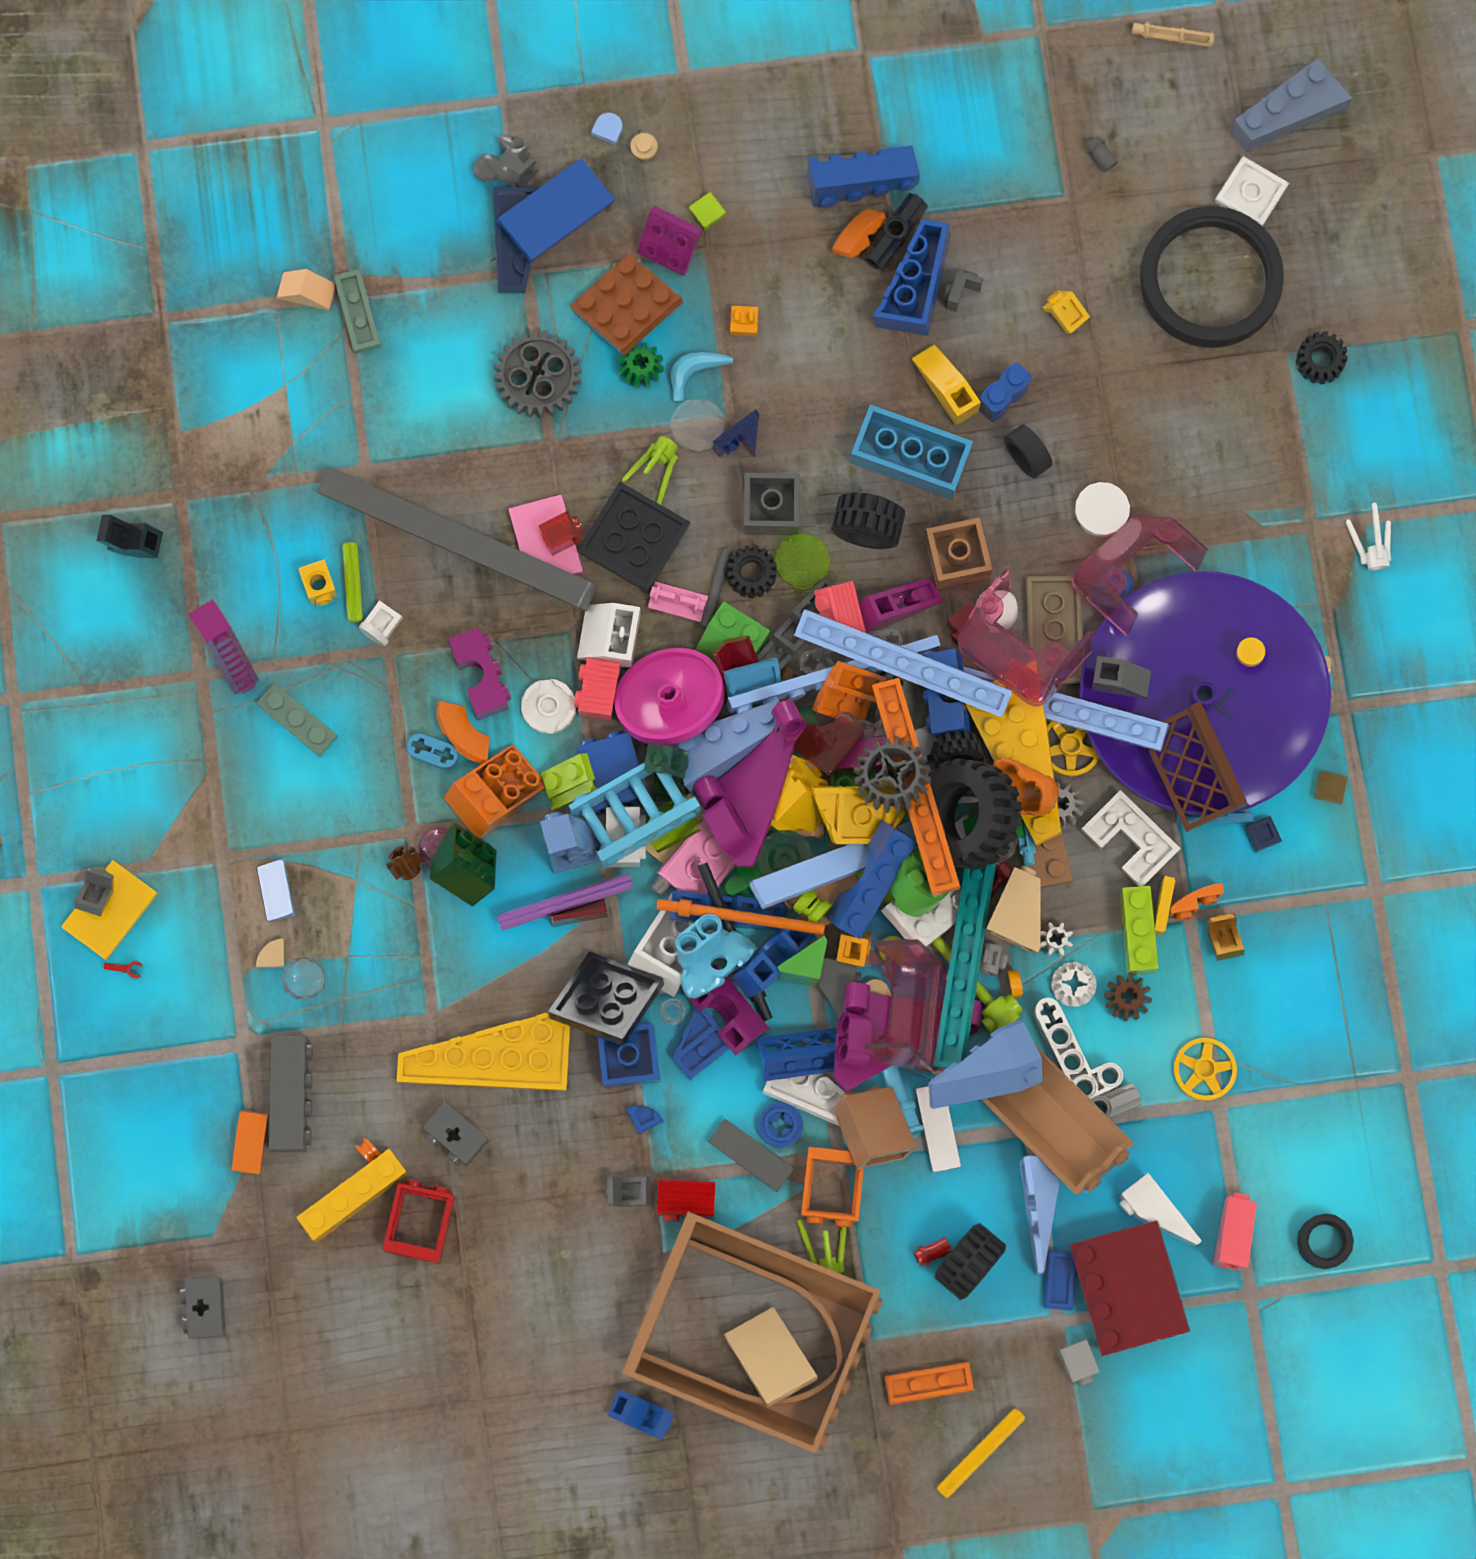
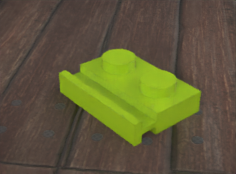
(568, 781)

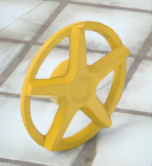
(1071, 746)
(1205, 1069)

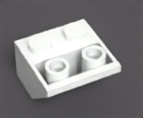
(610, 633)

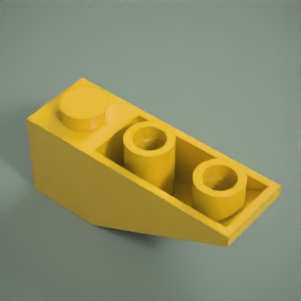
(947, 384)

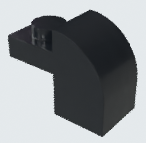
(129, 538)

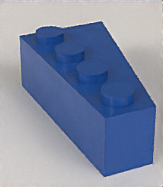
(862, 175)

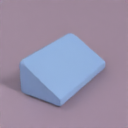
(276, 890)

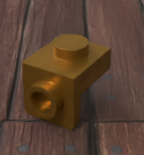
(1225, 936)

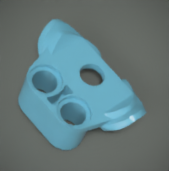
(698, 973)

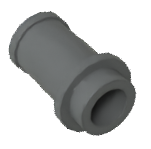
(1101, 153)

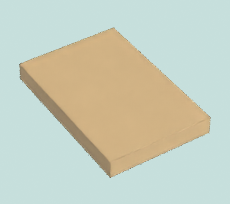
(770, 1357)

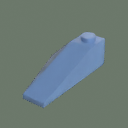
(996, 1068)

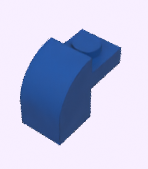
(640, 1414)

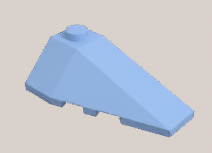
(1040, 1197)

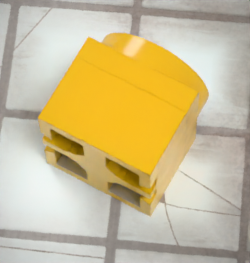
(796, 803)

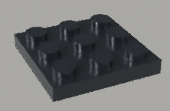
(633, 537)
(606, 998)

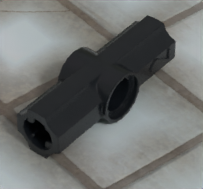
(887, 244)

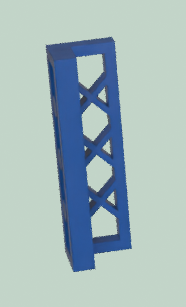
(796, 1061)

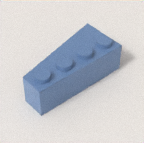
(726, 743)

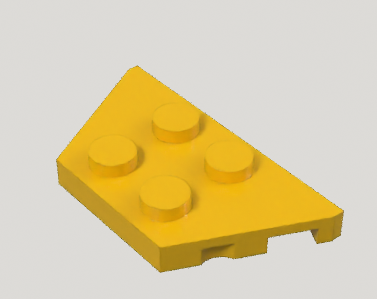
(849, 817)

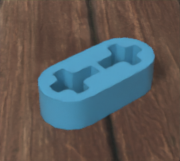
(430, 757)

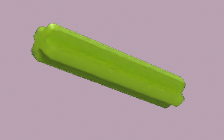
(352, 582)

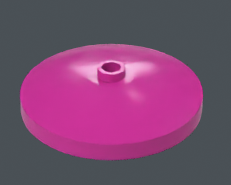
(669, 696)

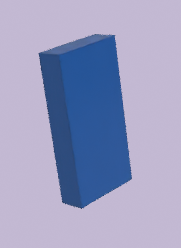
(1059, 1281)

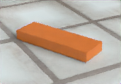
(929, 1383)

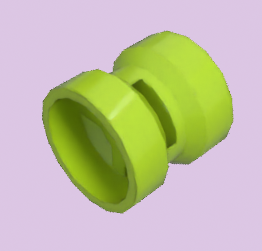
(818, 909)

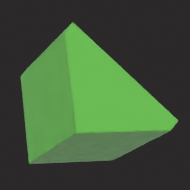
(806, 965)

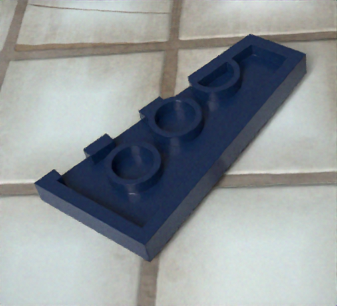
(511, 263)

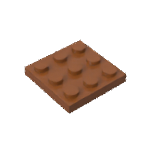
(626, 304)

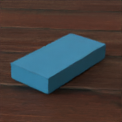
(752, 677)

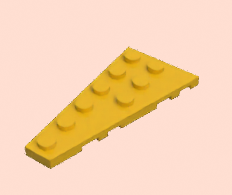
(1025, 739)
(511, 1056)

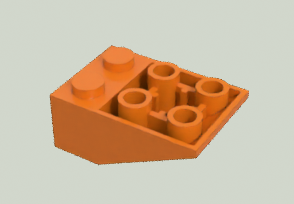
(494, 791)

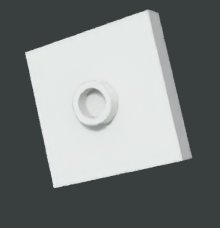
(1252, 190)

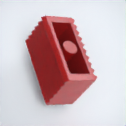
(680, 1197)

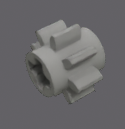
(992, 959)

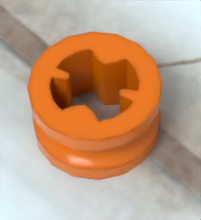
(367, 1150)

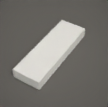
(938, 1133)

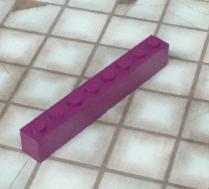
(224, 647)

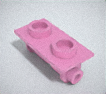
(677, 601)

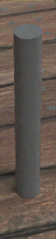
(716, 588)

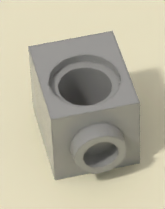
(1079, 1363)

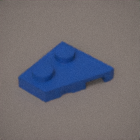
(699, 1044)

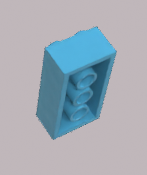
(911, 452)

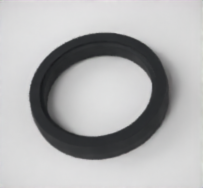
(1220, 218)

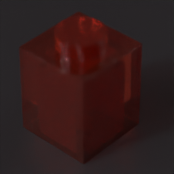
(561, 532)

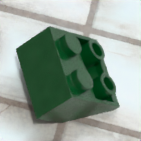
(464, 865)

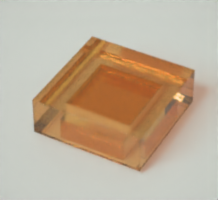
(1330, 787)

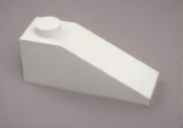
(1149, 1204)

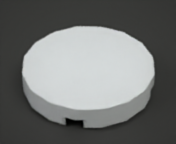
(1102, 509)
(548, 706)

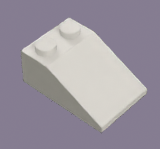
(658, 951)

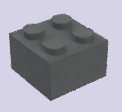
(771, 503)

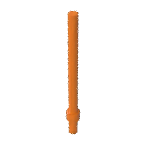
(686, 908)

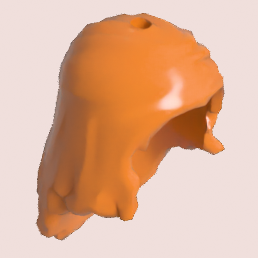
(1033, 800)

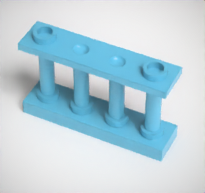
(635, 836)

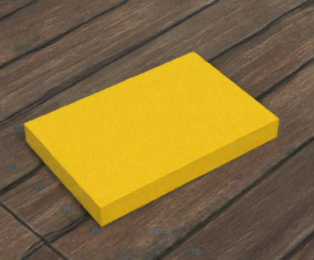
(123, 910)

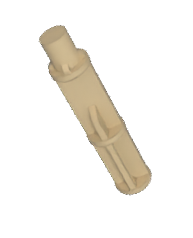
(1174, 34)

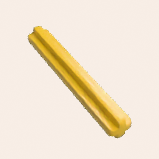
(980, 1453)

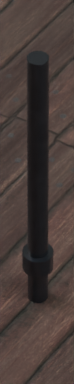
(718, 901)

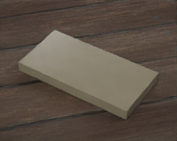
(1054, 615)

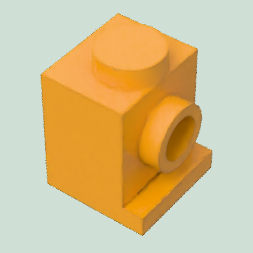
(854, 950)

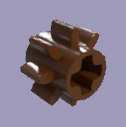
(404, 863)

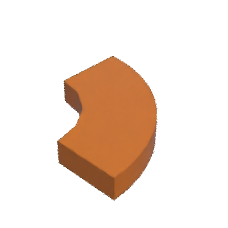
(458, 729)

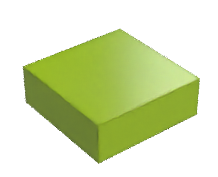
(707, 211)

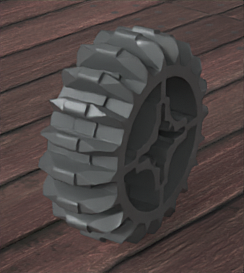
(901, 769)

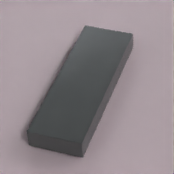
(750, 1155)

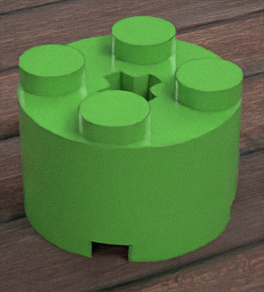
(912, 888)

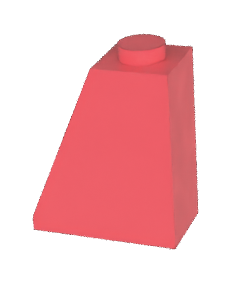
(1235, 1233)

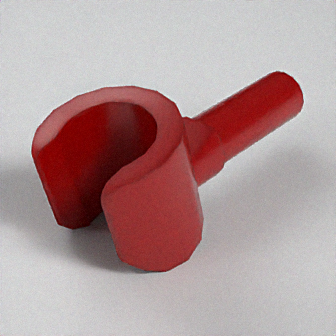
(1003, 871)
(123, 968)

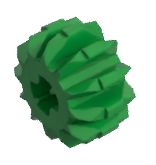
(633, 372)

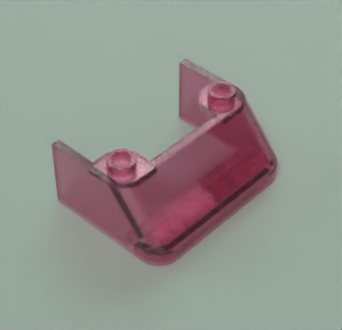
(1101, 579)
(1008, 659)
(915, 1005)

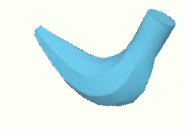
(690, 363)

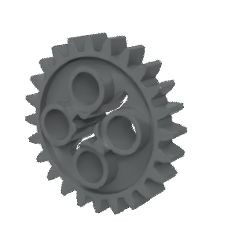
(559, 382)

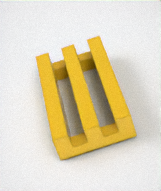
(1163, 905)

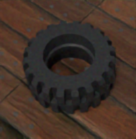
(997, 810)

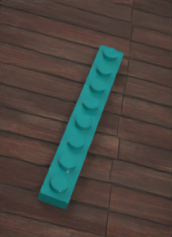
(964, 966)

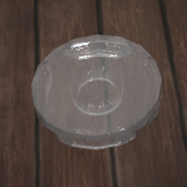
(697, 425)

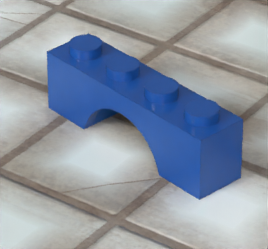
(857, 906)

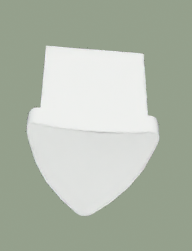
(380, 623)

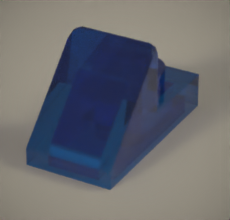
(744, 431)

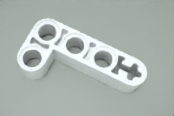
(1072, 1048)

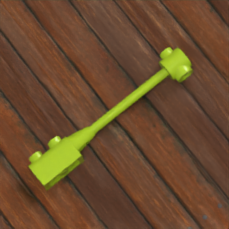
(999, 1011)

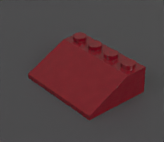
(1129, 1288)

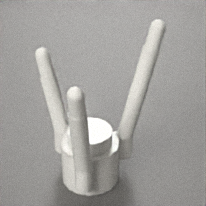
(1377, 555)

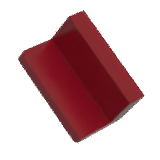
(734, 654)
(582, 913)

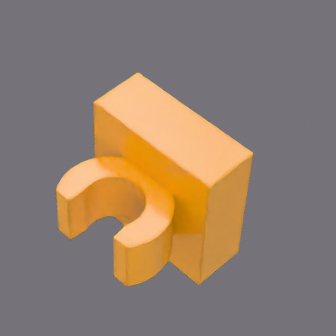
(744, 320)

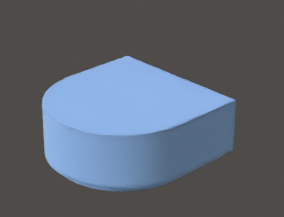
(608, 128)

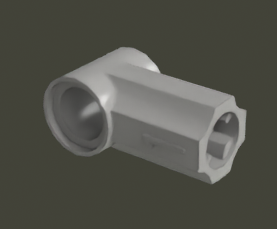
(1119, 1100)

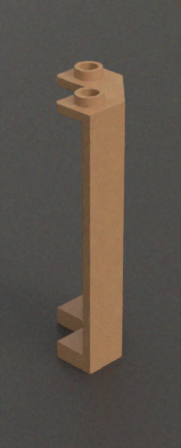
(1064, 1129)

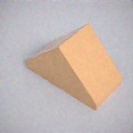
(306, 289)

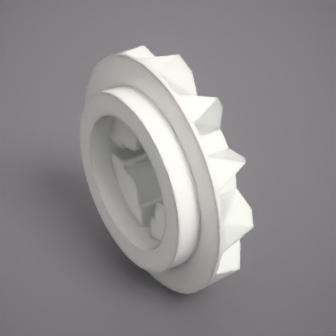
(1063, 992)

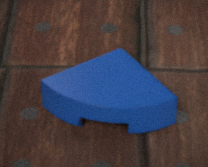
(644, 1118)

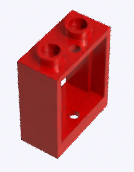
(411, 1251)

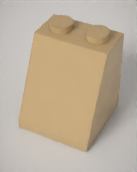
(1019, 911)

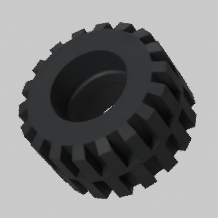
(868, 520)
(970, 1261)

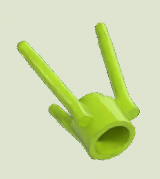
(660, 452)
(827, 1262)

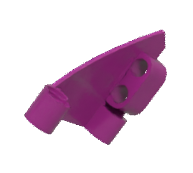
(746, 797)
(863, 1022)

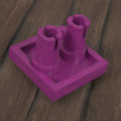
(669, 240)

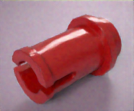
(932, 1252)

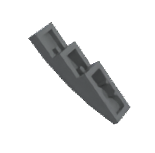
(783, 643)

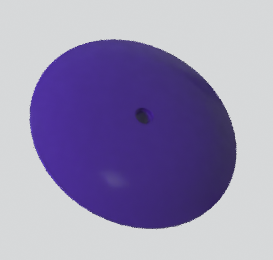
(1190, 643)

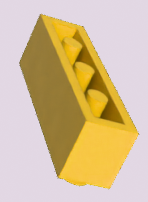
(352, 1196)

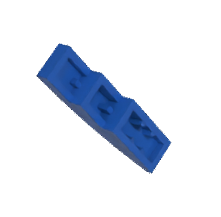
(734, 903)

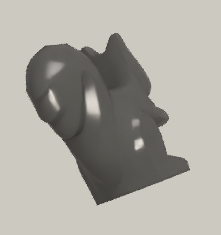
(509, 167)

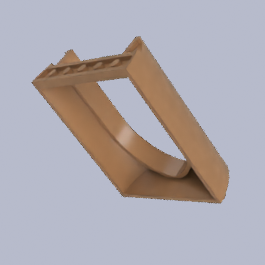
(837, 1298)

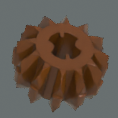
(1135, 1005)

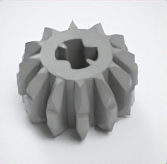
(1071, 805)

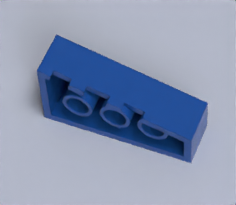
(914, 289)

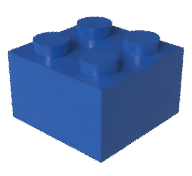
(632, 1063)

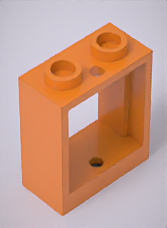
(832, 1157)

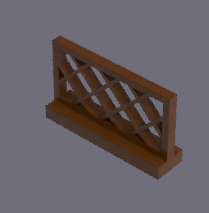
(1218, 761)

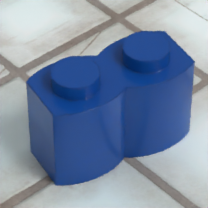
(1009, 389)

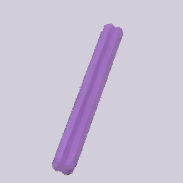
(565, 901)

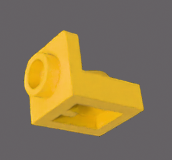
(1066, 310)

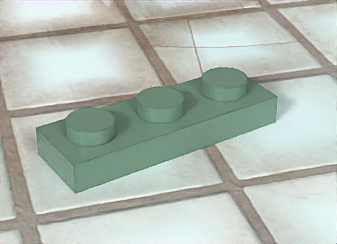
(357, 311)
(297, 720)

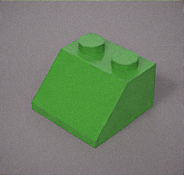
(730, 624)

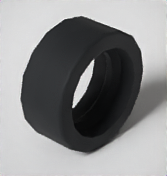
(1028, 451)
(1337, 1223)

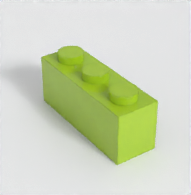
(1138, 930)

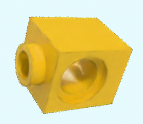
(312, 573)

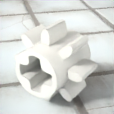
(1058, 932)

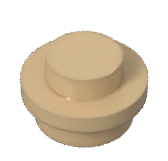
(644, 146)

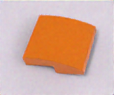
(847, 690)

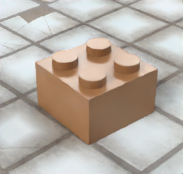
(958, 553)

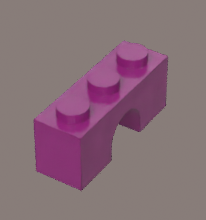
(472, 651)
(741, 1020)

